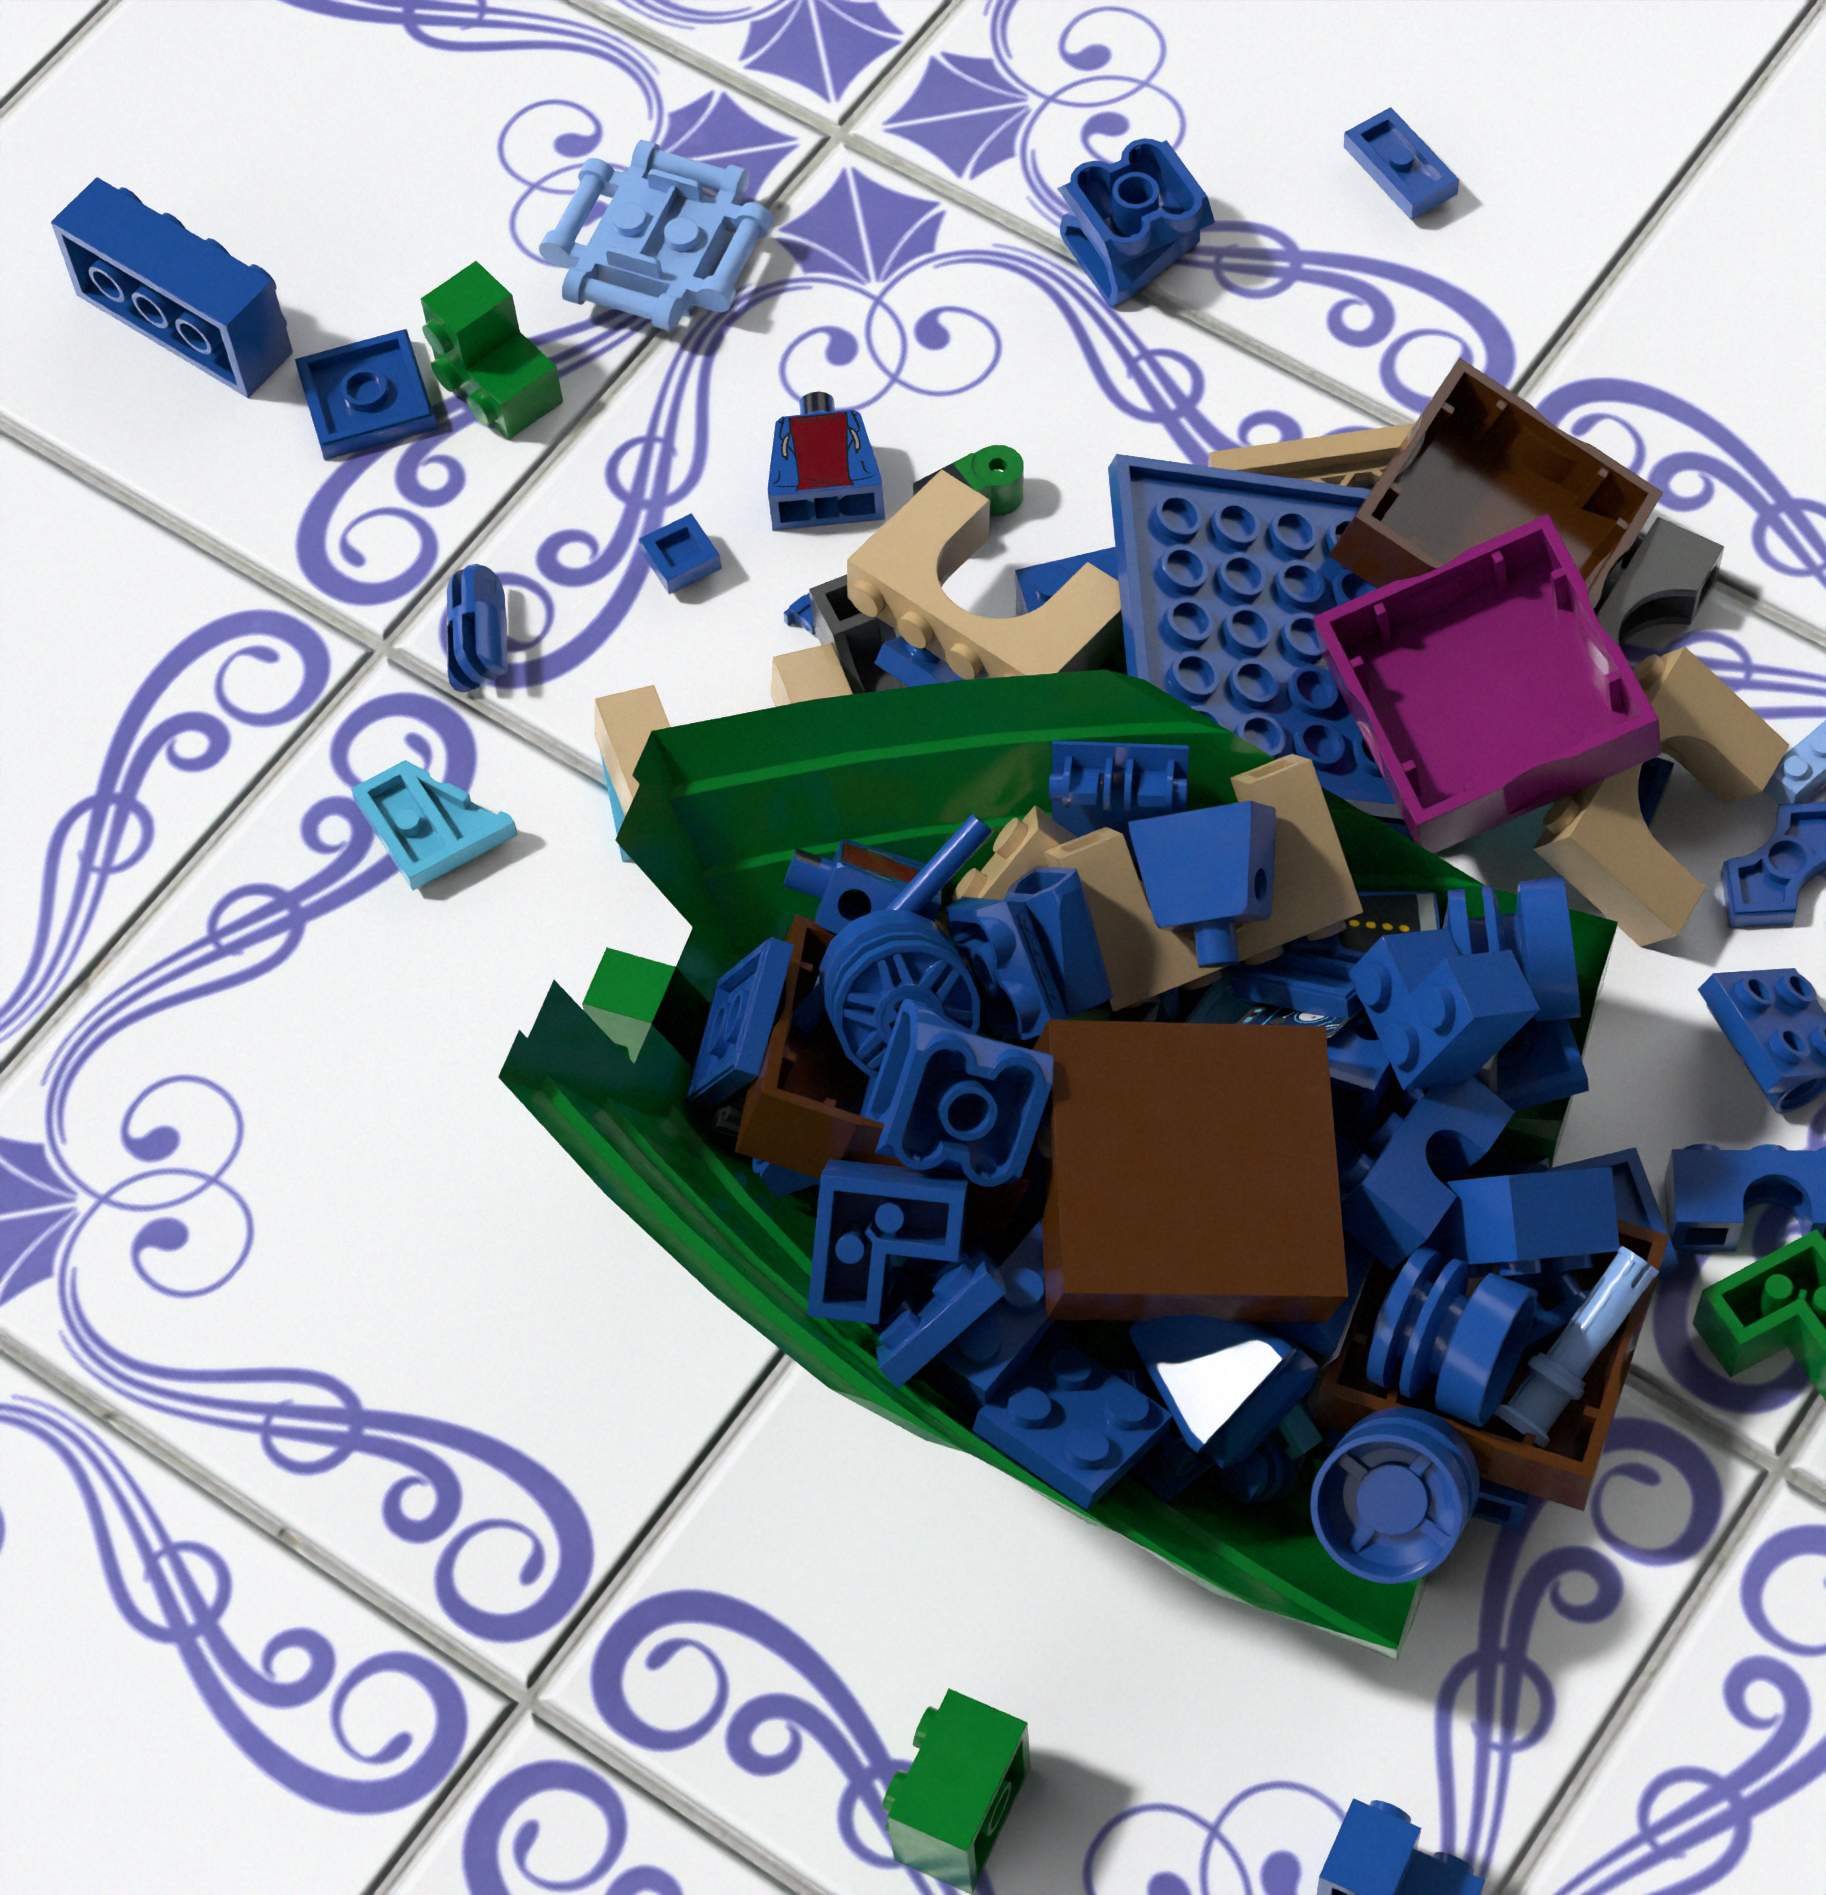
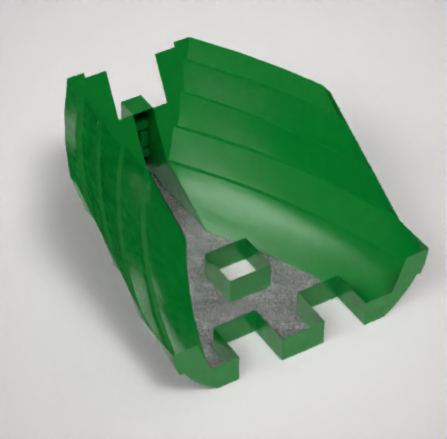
(902, 774)

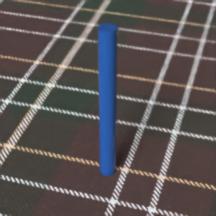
(912, 898)

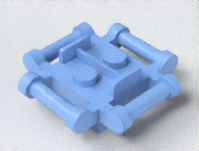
(657, 236)

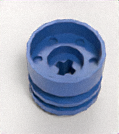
(1535, 934)
(882, 963)
(1438, 1330)

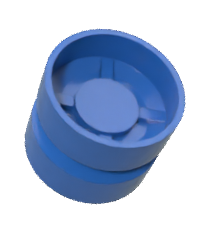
(1395, 1495)

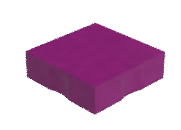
(1487, 686)

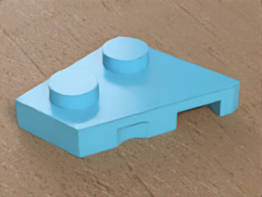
(427, 823)

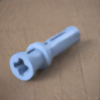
(1559, 1373)

